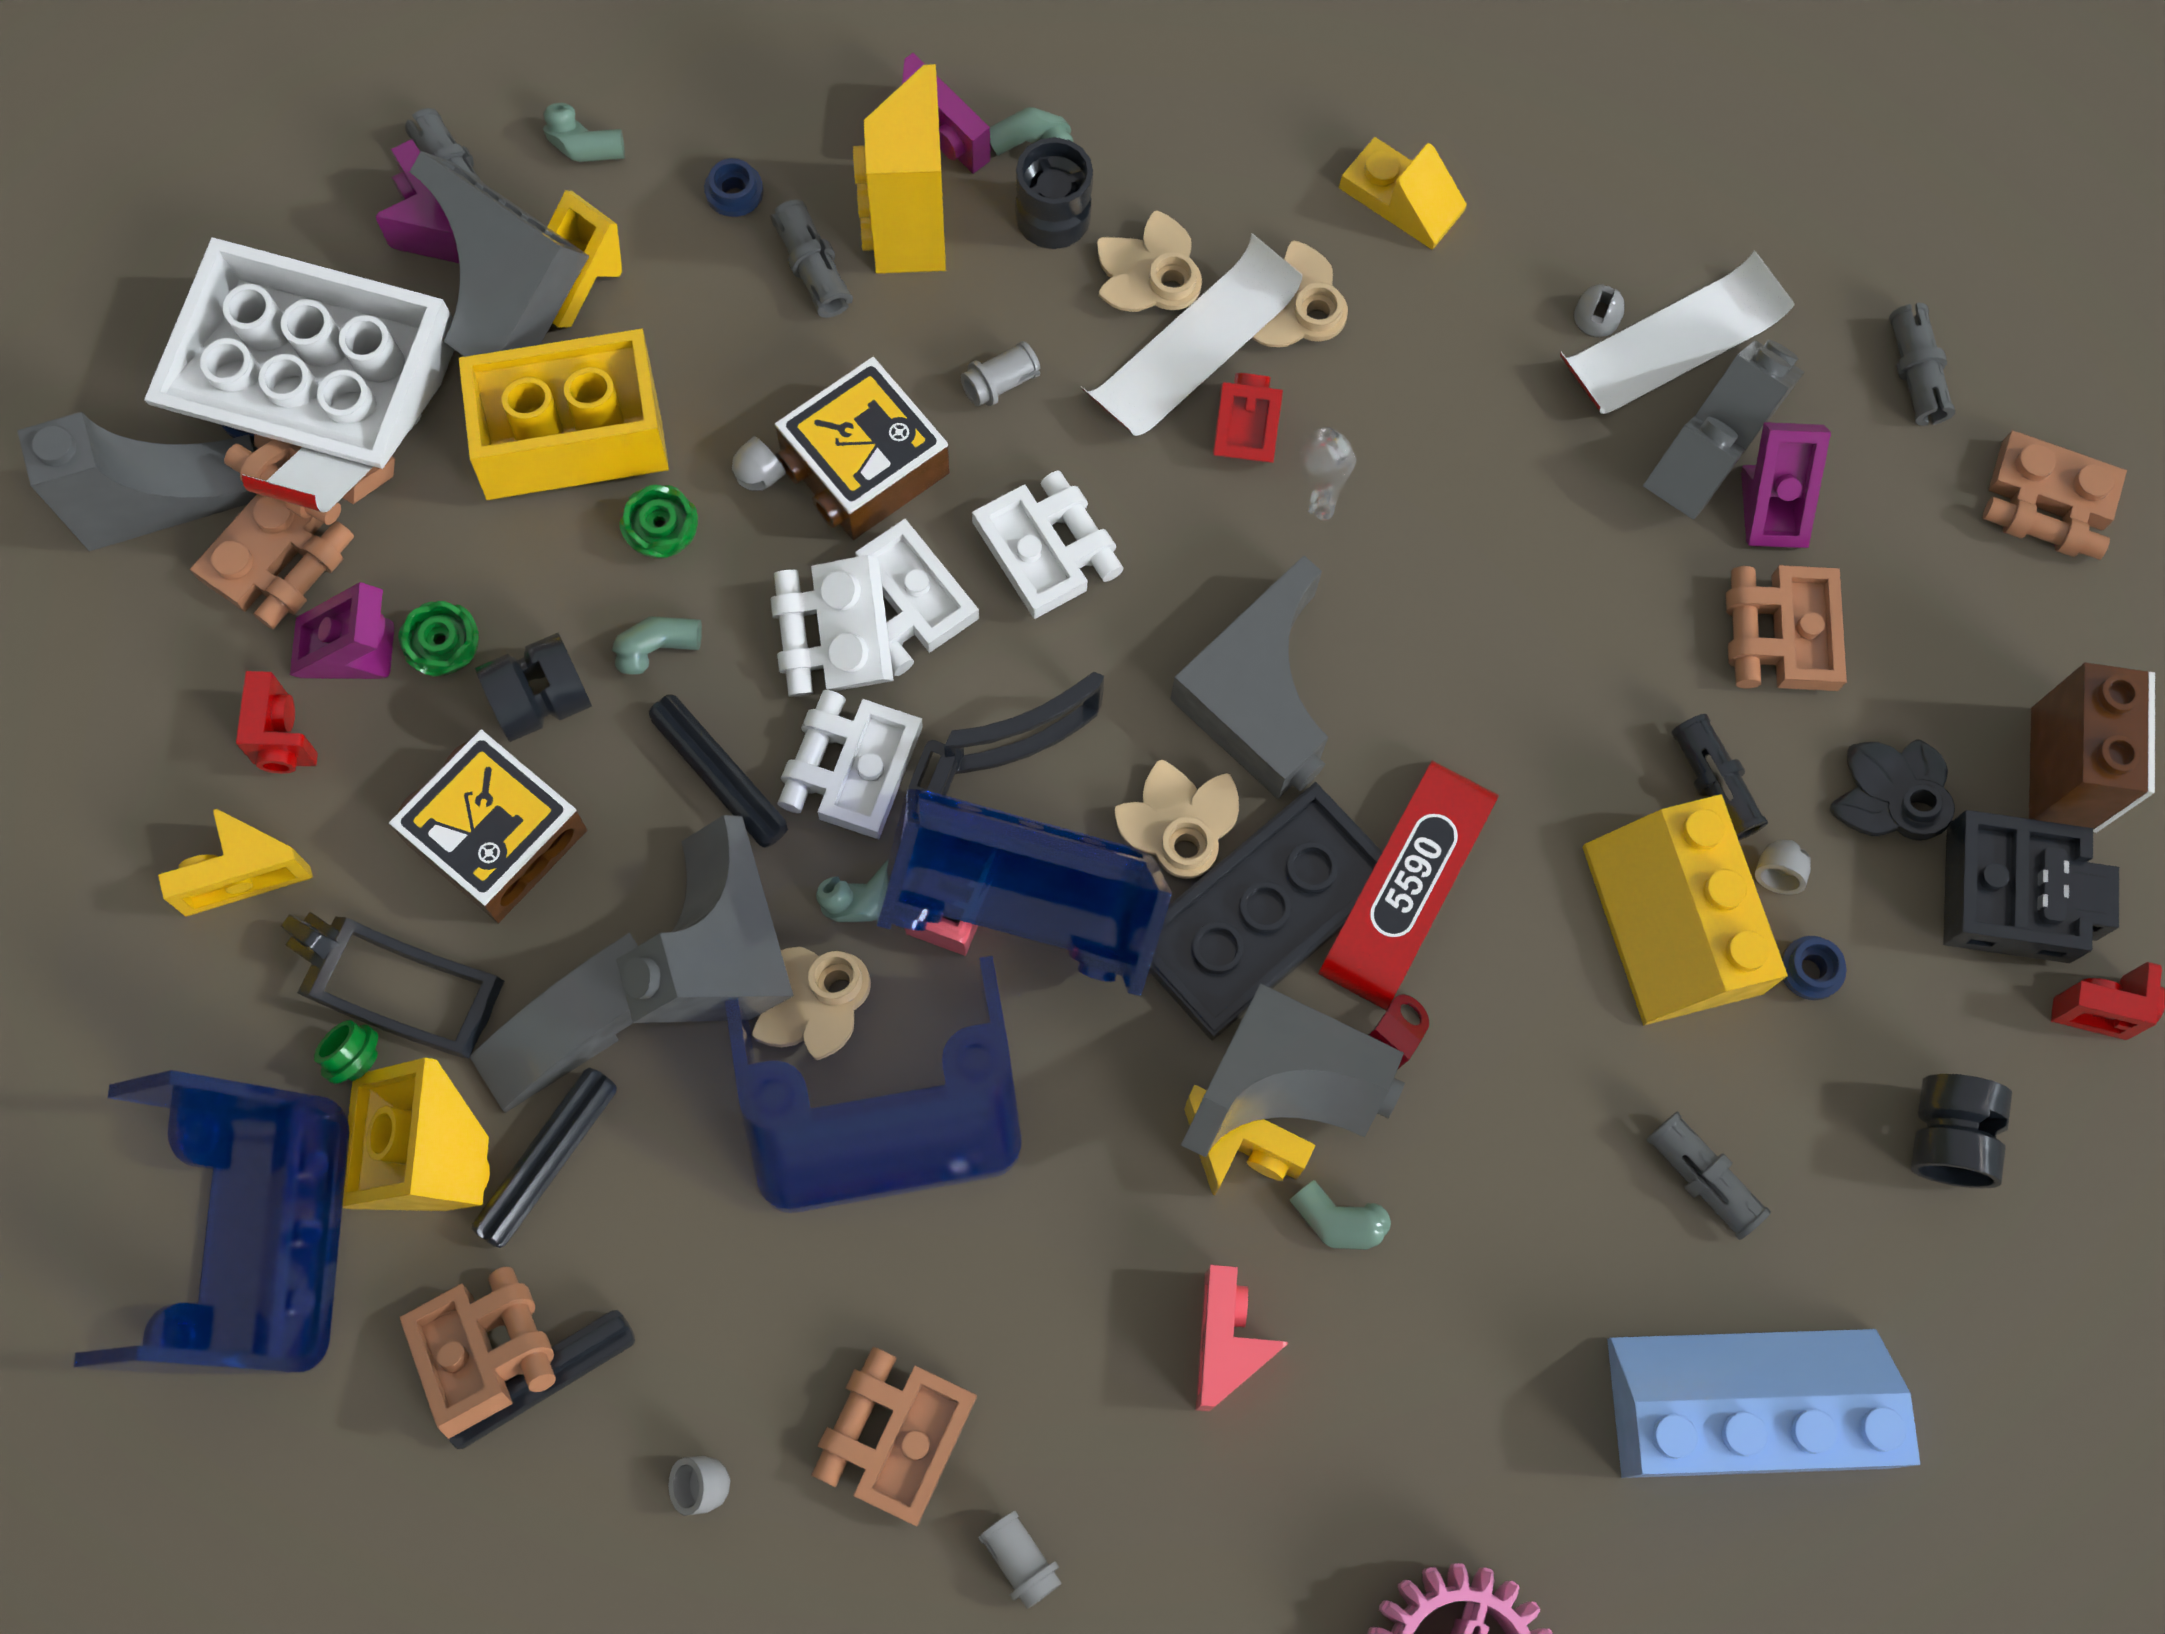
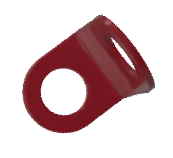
(1397, 1031)

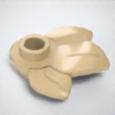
(1142, 266)
(1313, 294)
(1176, 813)
(814, 1013)

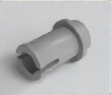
(996, 376)
(1020, 1560)

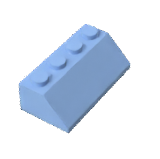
(1759, 1404)

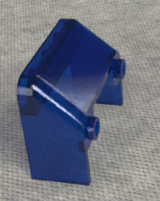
(1027, 882)
(884, 1142)
(267, 1228)

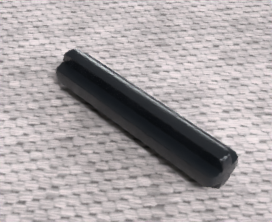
(718, 770)
(544, 1158)
(571, 1361)

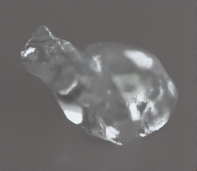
(1326, 465)

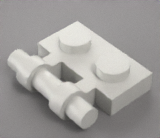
(1032, 552)
(920, 592)
(849, 622)
(867, 770)

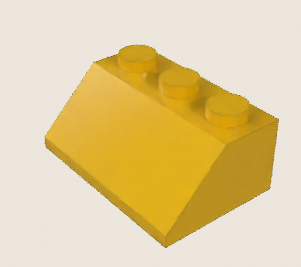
(902, 179)
(562, 414)
(1684, 911)

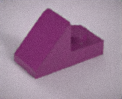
(960, 129)
(417, 221)
(1784, 484)
(344, 637)

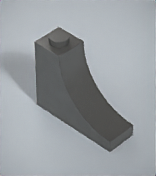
(509, 263)
(127, 487)
(1246, 692)
(720, 944)
(1296, 1066)

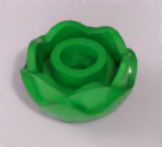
(656, 504)
(432, 621)

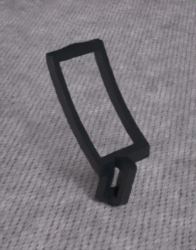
(954, 761)
(328, 950)

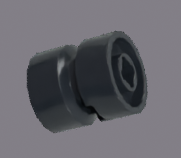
(1053, 192)
(512, 697)
(1961, 1131)

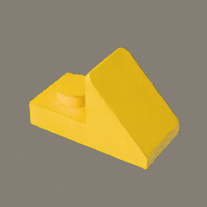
(1408, 193)
(594, 235)
(248, 867)
(1269, 1148)

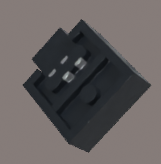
(2026, 888)

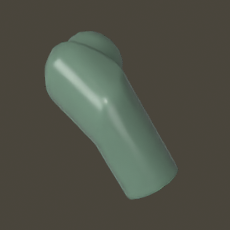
(1027, 125)
(576, 140)
(654, 633)
(851, 901)
(1341, 1226)

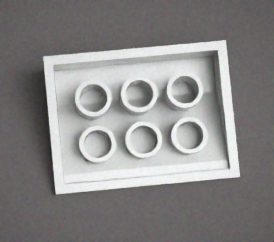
(303, 354)

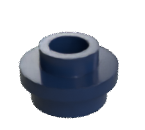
(728, 175)
(1827, 958)

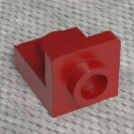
(1248, 418)
(263, 719)
(2112, 1007)

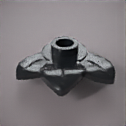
(1889, 785)

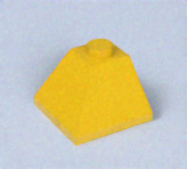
(413, 1142)

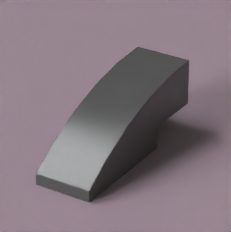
(557, 1029)

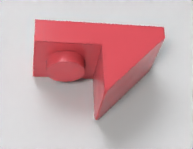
(1223, 1358)

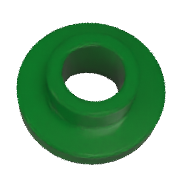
(347, 1052)

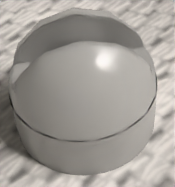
(1595, 325)
(756, 466)
(1783, 867)
(698, 1485)

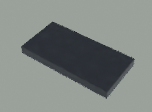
(1262, 910)

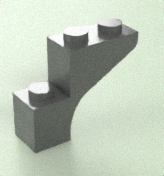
(1724, 426)

